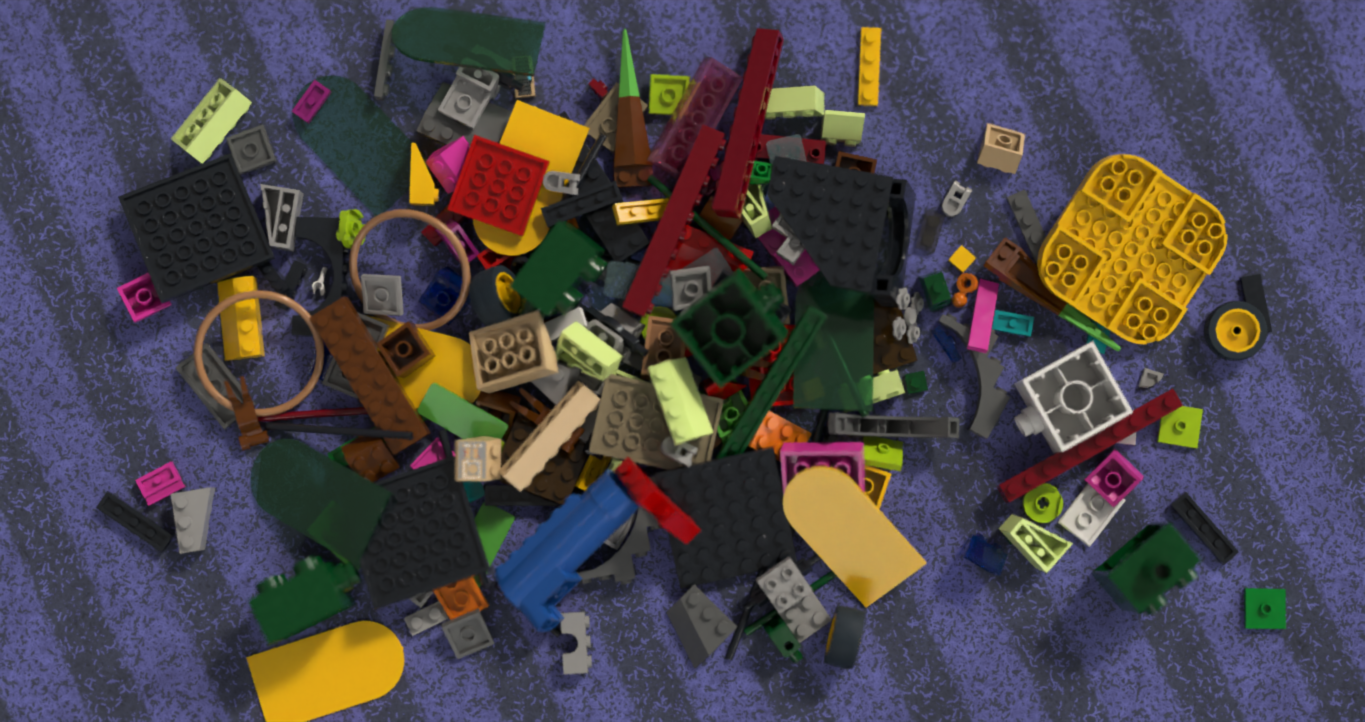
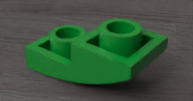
(761, 173)

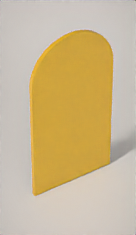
(550, 139)
(449, 368)
(849, 532)
(327, 672)

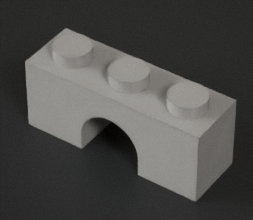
(578, 660)

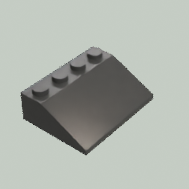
(445, 130)

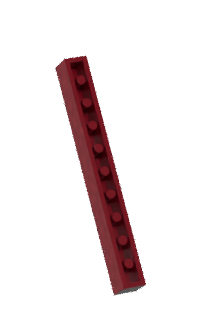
(748, 123)
(674, 220)
(1065, 460)

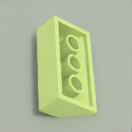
(211, 120)
(680, 400)

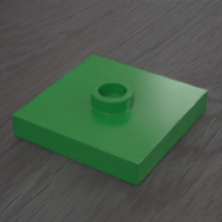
(1264, 608)

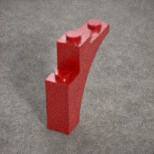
(656, 502)

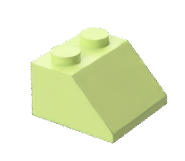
(842, 127)

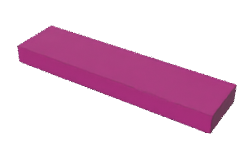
(983, 316)

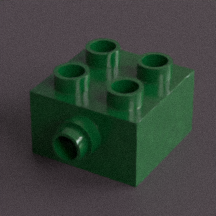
(557, 270)
(732, 326)
(1147, 568)
(305, 600)

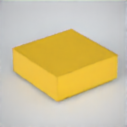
(961, 259)

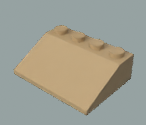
(512, 353)

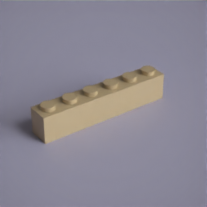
(549, 436)

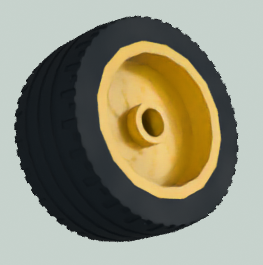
(493, 297)
(1220, 334)
(844, 637)

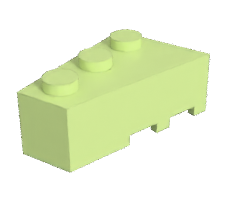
(795, 101)
(586, 351)
(886, 386)
(1035, 543)

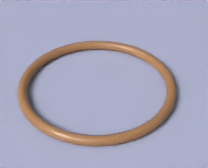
(443, 229)
(256, 295)

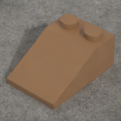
(662, 343)

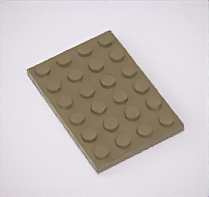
(634, 426)

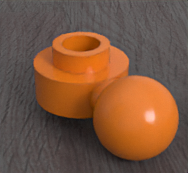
(960, 299)

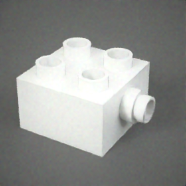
(1070, 399)

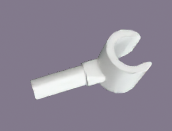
(319, 284)

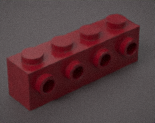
(813, 149)

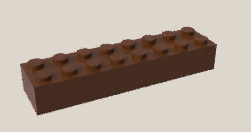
(369, 373)

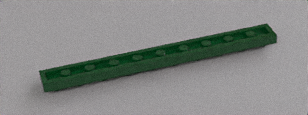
(773, 382)

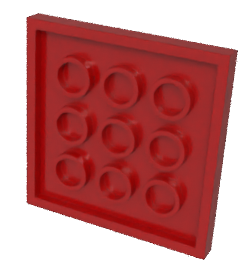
(498, 185)

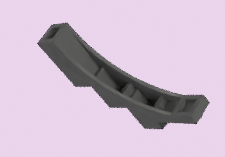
(990, 400)
(893, 426)
(637, 543)

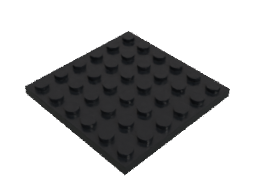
(196, 228)
(739, 516)
(422, 536)

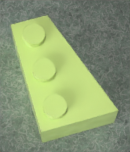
(755, 211)

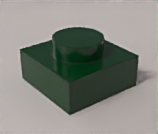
(916, 382)

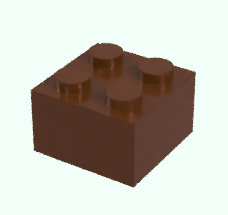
(405, 349)
(370, 457)

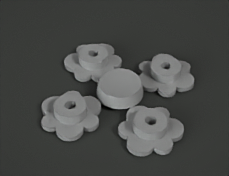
(910, 315)

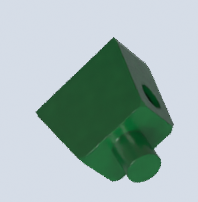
(935, 290)
(780, 634)

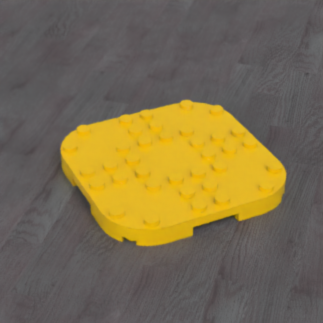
(1132, 248)

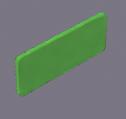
(459, 415)
(493, 527)

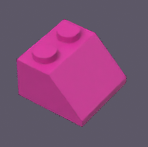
(448, 162)
(141, 297)
(1114, 477)

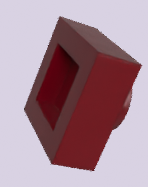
(598, 88)

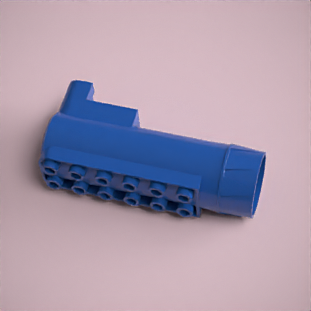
(547, 562)

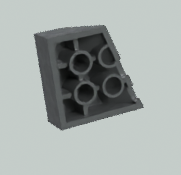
(699, 624)

